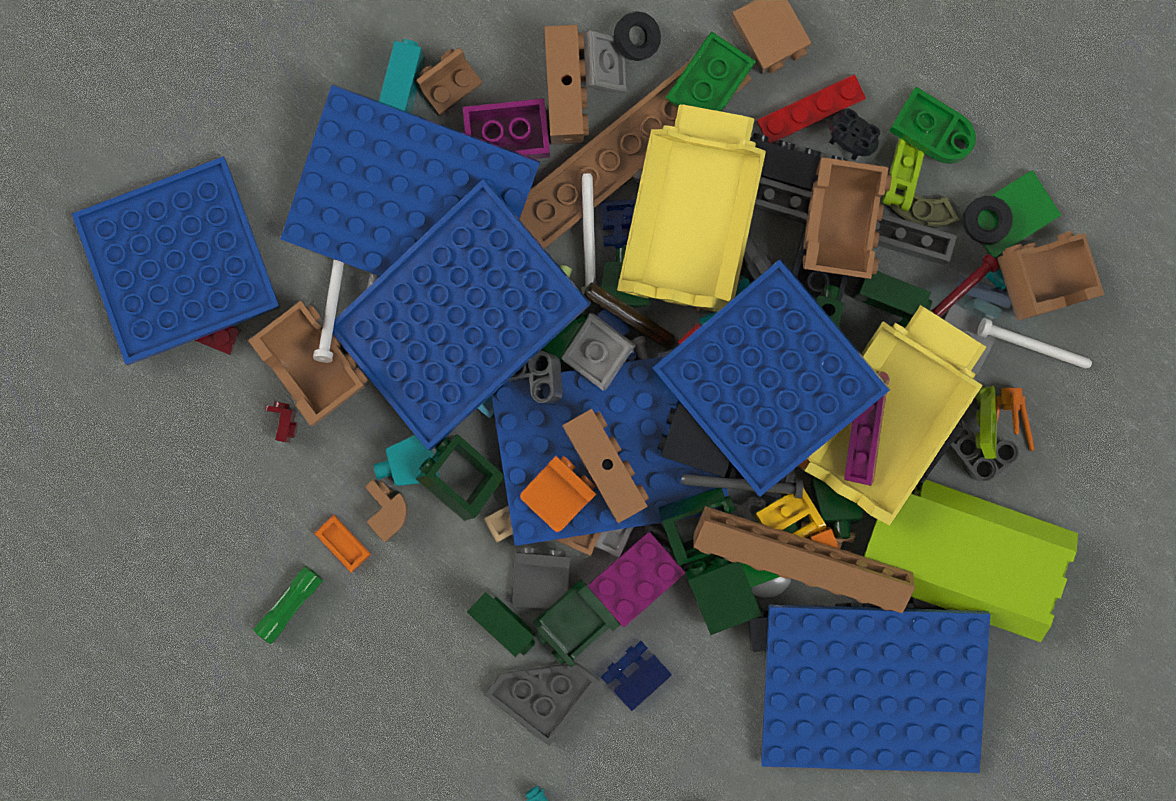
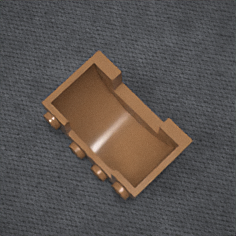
(845, 217)
(1049, 275)
(289, 350)

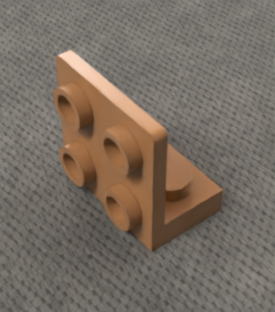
(448, 81)

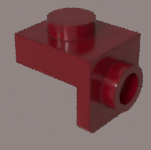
(286, 427)

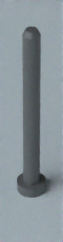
(741, 484)

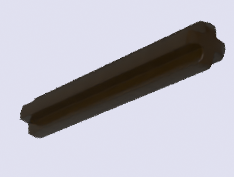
(629, 315)

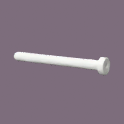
(588, 230)
(986, 328)
(323, 353)

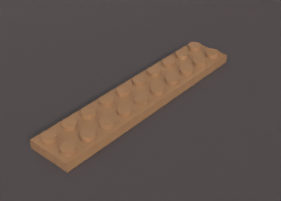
(610, 158)

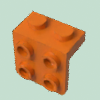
(558, 493)

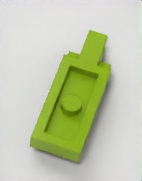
(987, 420)

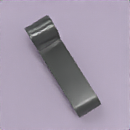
(539, 379)
(970, 461)

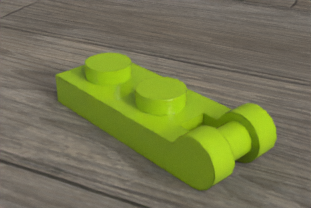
(905, 174)

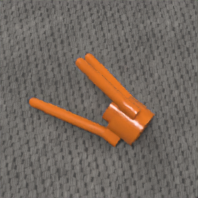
(1013, 400)

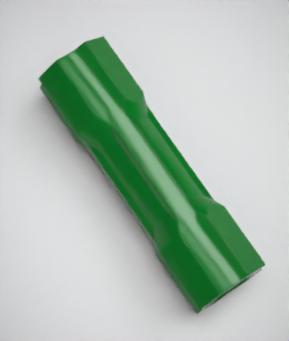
(276, 619)

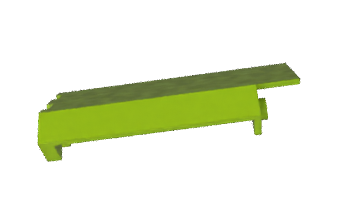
(978, 557)

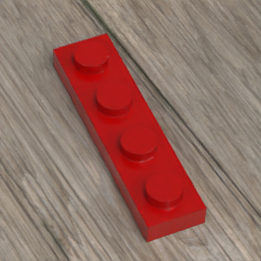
(811, 109)

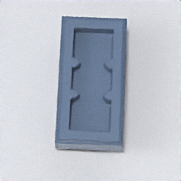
(988, 293)

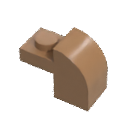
(393, 514)

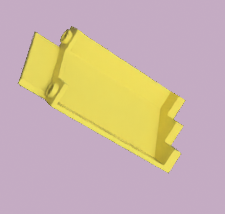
(693, 210)
(928, 395)

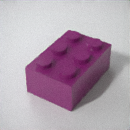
(512, 125)
(636, 579)

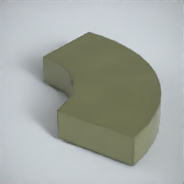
(927, 211)

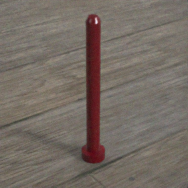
(989, 264)

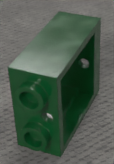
(892, 295)
(472, 506)
(670, 513)
(502, 624)

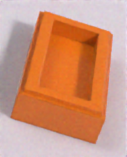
(342, 543)

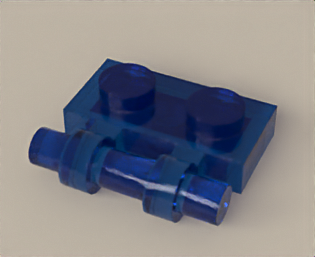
(617, 216)
(642, 681)

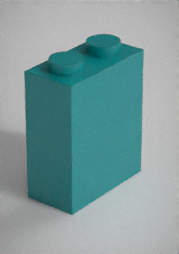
(401, 75)

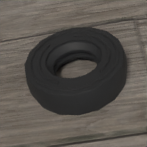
(623, 41)
(999, 207)

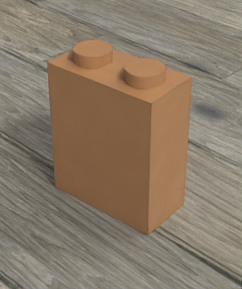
(771, 33)

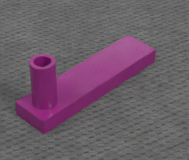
(865, 441)

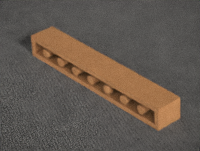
(803, 560)

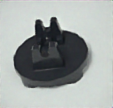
(854, 134)

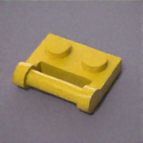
(788, 511)

